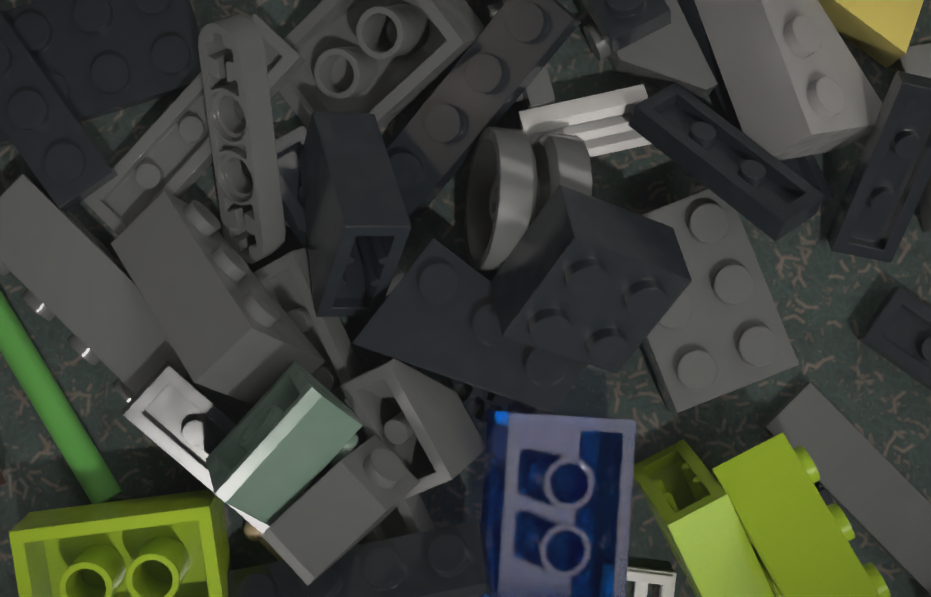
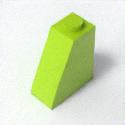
(700, 525)

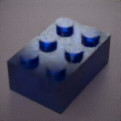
(557, 504)

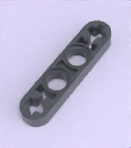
(236, 68)

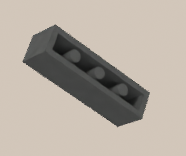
(81, 285)

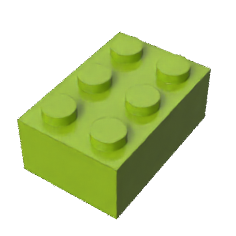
(125, 549)

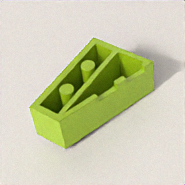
(791, 528)

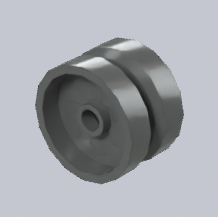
(512, 184)

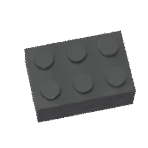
(725, 321)

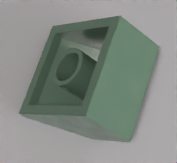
(282, 446)

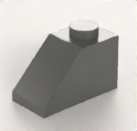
(660, 57)
(415, 421)
(340, 509)

